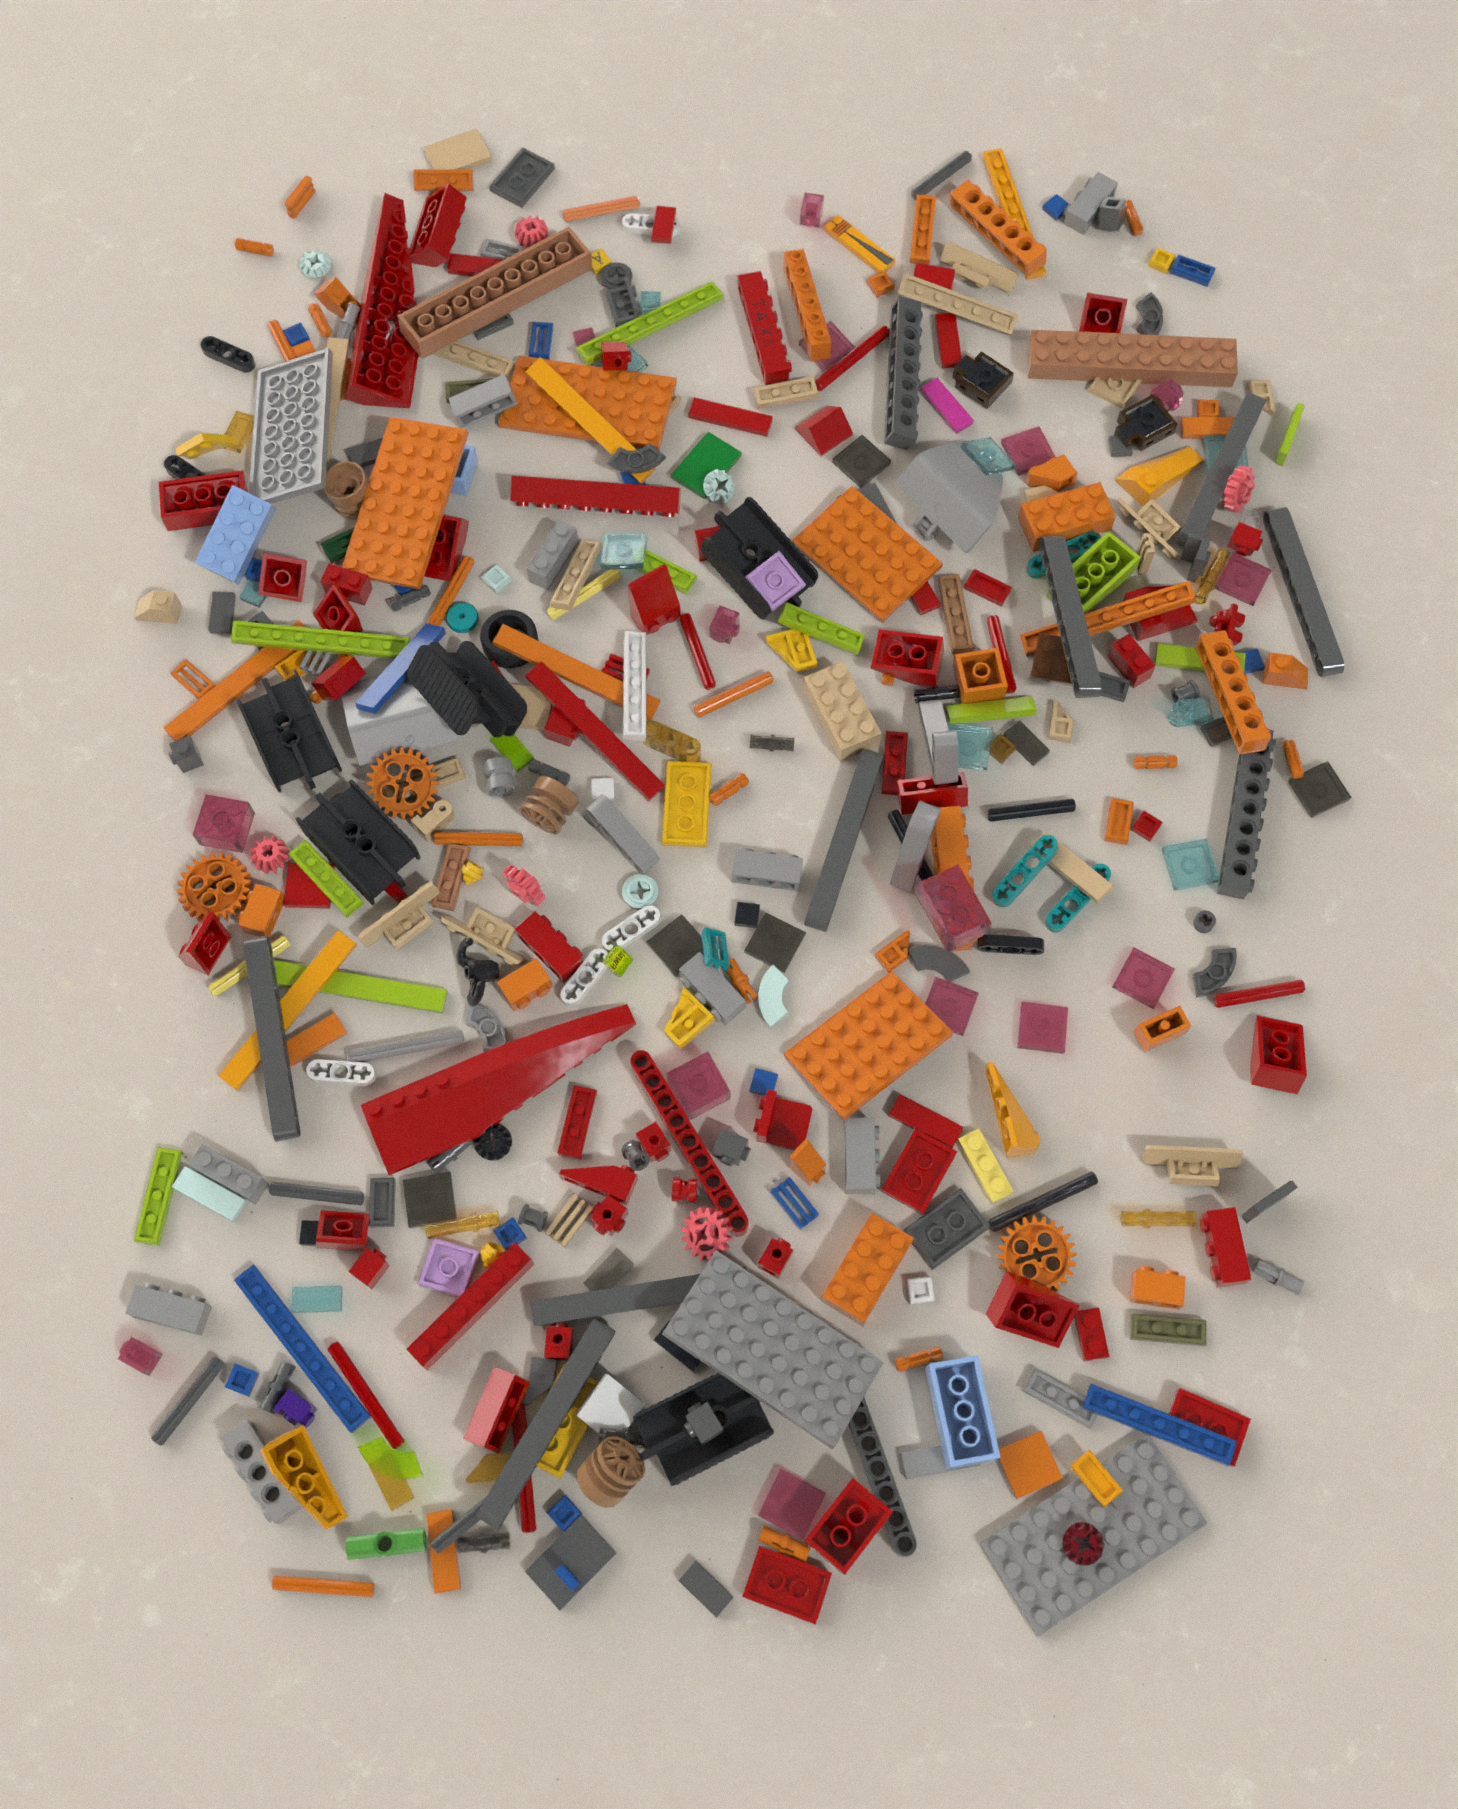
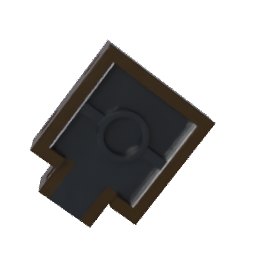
(982, 378)
(1144, 424)

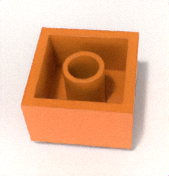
(980, 676)

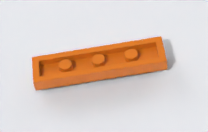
(922, 229)

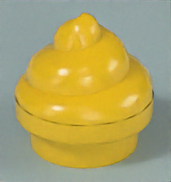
(472, 873)
(490, 1253)

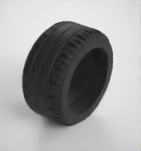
(490, 629)

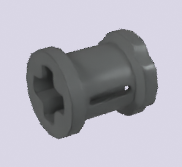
(1185, 692)
(635, 1155)
(532, 1217)

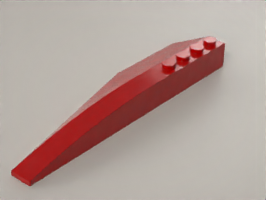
(480, 1091)

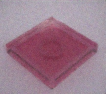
(839, 347)
(1027, 449)
(1243, 579)
(1143, 978)
(952, 1004)
(1042, 1027)
(791, 1504)

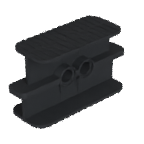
(753, 529)
(466, 689)
(285, 761)
(366, 870)
(684, 1456)

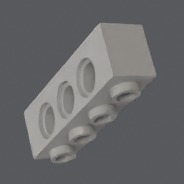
(234, 1444)

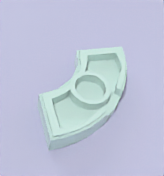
(770, 996)

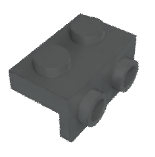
(623, 303)
(1197, 553)

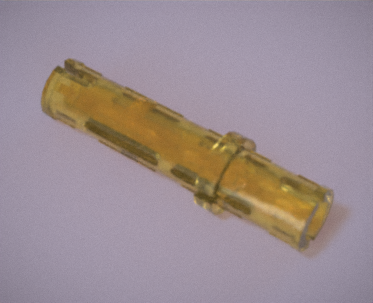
(1208, 583)
(1129, 1218)
(464, 1224)

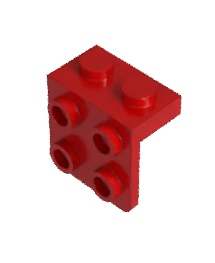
(782, 1121)

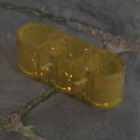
(678, 750)

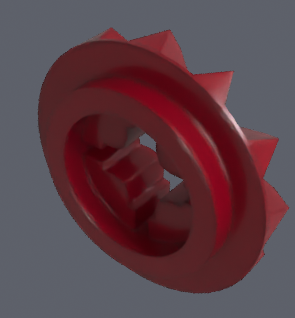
(1071, 1546)

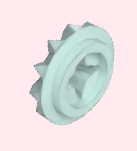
(318, 269)
(710, 484)
(631, 887)

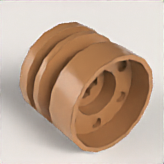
(346, 488)
(549, 805)
(610, 1472)

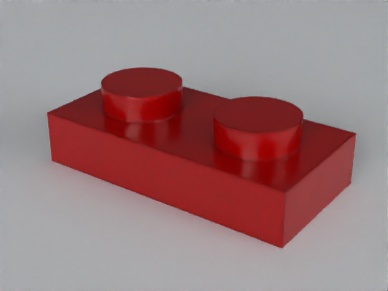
(1091, 1334)

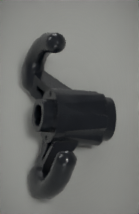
(476, 971)

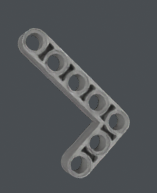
(940, 743)

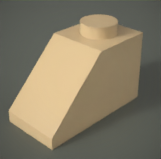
(159, 607)

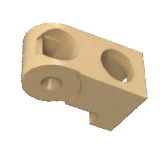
(434, 820)

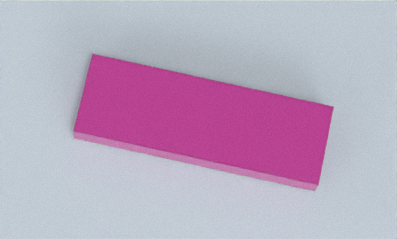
(946, 405)

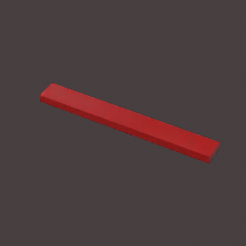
(595, 731)

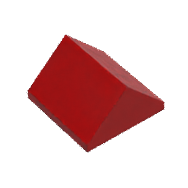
(1102, 313)
(825, 429)
(282, 577)
(336, 612)
(342, 1230)

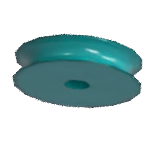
(462, 610)

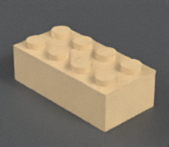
(841, 711)

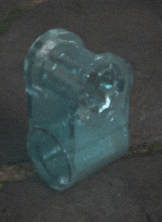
(1191, 712)

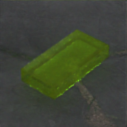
(513, 749)

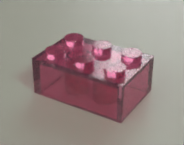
(953, 908)

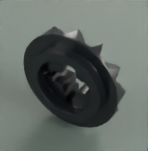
(501, 1147)

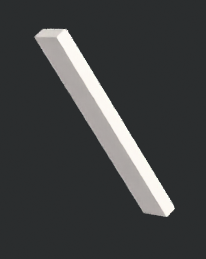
(634, 686)

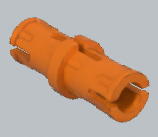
(741, 982)
(784, 1543)

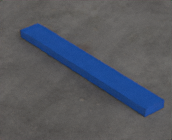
(302, 1349)

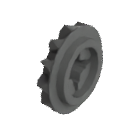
(608, 275)

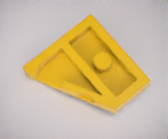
(203, 444)
(794, 649)
(687, 1020)

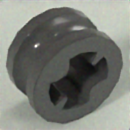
(1199, 926)

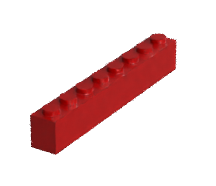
(595, 494)

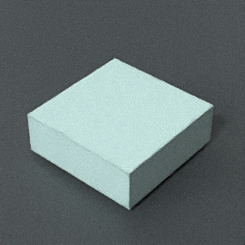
(496, 579)

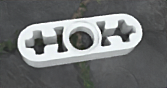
(636, 229)
(648, 926)
(570, 986)
(359, 1067)

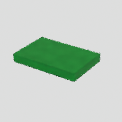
(706, 456)

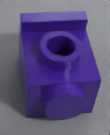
(296, 1409)

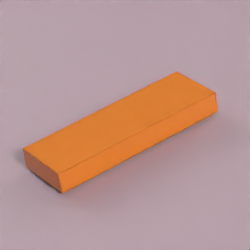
(437, 178)
(1198, 426)
(315, 1038)
(444, 1564)

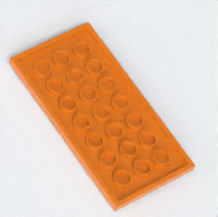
(627, 400)
(405, 501)

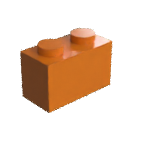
(261, 911)
(525, 985)
(1162, 1029)
(1157, 1288)

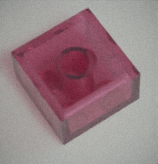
(223, 823)
(698, 1085)

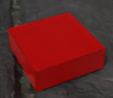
(1146, 826)

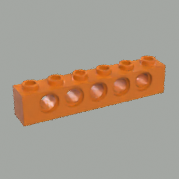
(998, 228)
(807, 305)
(1233, 692)

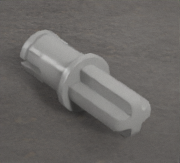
(348, 321)
(1278, 1276)

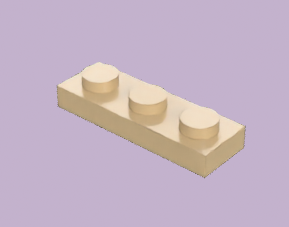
(785, 392)

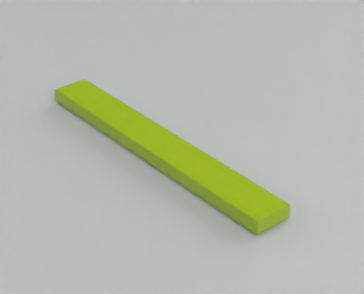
(653, 321)
(317, 639)
(370, 988)

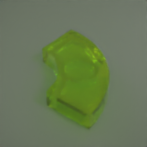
(390, 1462)

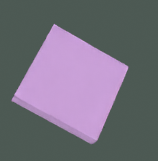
(776, 580)
(448, 1267)

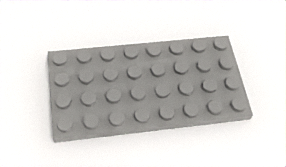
(291, 427)
(773, 1349)
(1135, 1528)

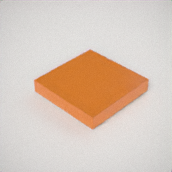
(1029, 1465)

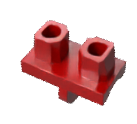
(1227, 621)

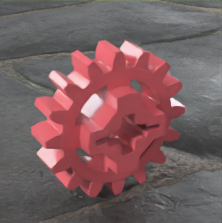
(1239, 489)
(523, 885)
(706, 1233)

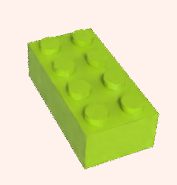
(1103, 570)

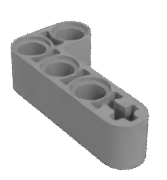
(621, 833)
(914, 846)

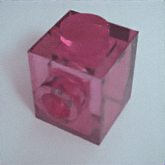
(811, 210)
(1169, 394)
(725, 625)
(139, 1356)

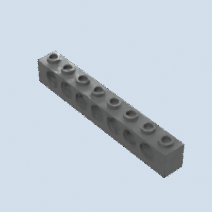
(903, 373)
(1229, 882)

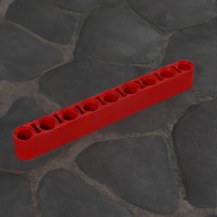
(685, 1131)

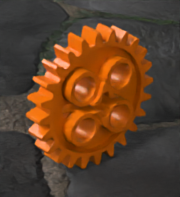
(422, 788)
(204, 873)
(1029, 1235)

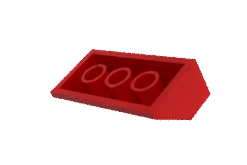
(437, 227)
(196, 500)

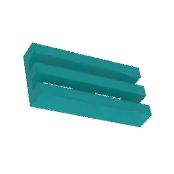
(711, 947)

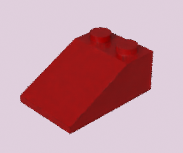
(447, 548)
(653, 600)
(1162, 622)
(909, 656)
(205, 944)
(1278, 1055)
(1031, 1310)
(848, 1526)

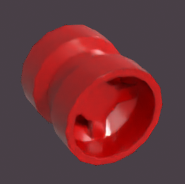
(684, 1190)

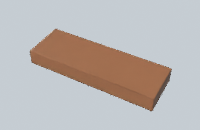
(451, 877)

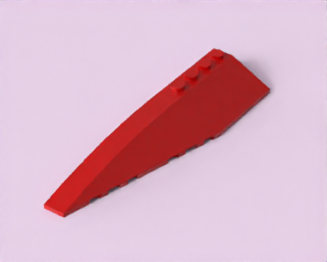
(379, 368)

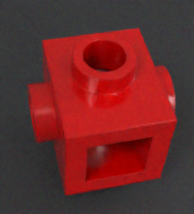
(607, 1208)

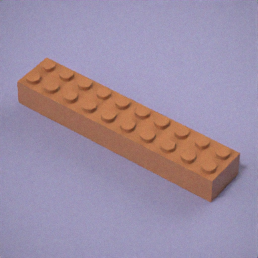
(495, 292)
(1132, 358)

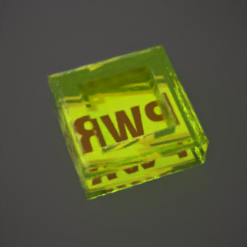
(617, 960)

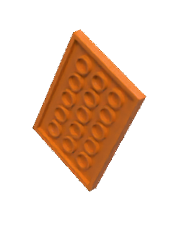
(867, 554)
(868, 1045)

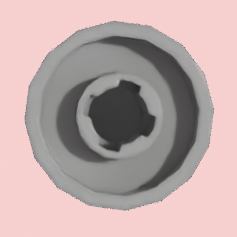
(499, 777)

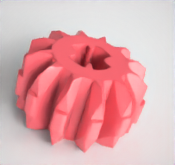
(530, 231)
(261, 857)

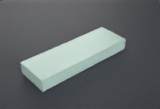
(209, 1194)

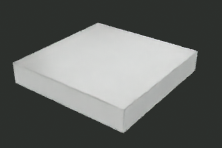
(609, 1406)

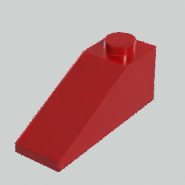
(604, 1180)

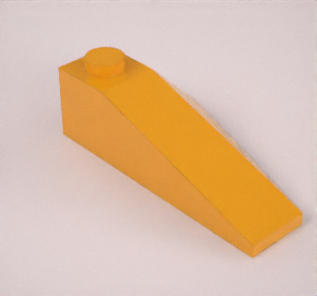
(1159, 474)
(1013, 1123)
(301, 1472)

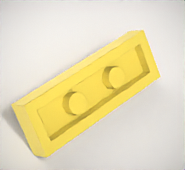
(985, 1166)

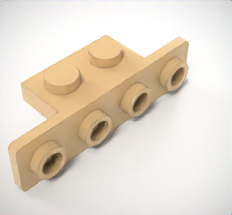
(978, 268)
(1156, 522)
(403, 921)
(489, 931)
(1192, 1164)

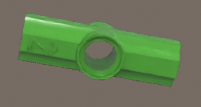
(402, 1542)

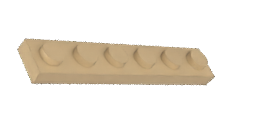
(957, 304)

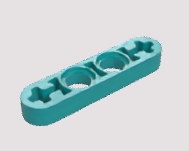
(1077, 542)
(1022, 869)
(1075, 896)

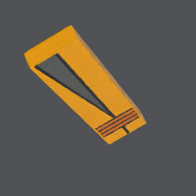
(859, 244)

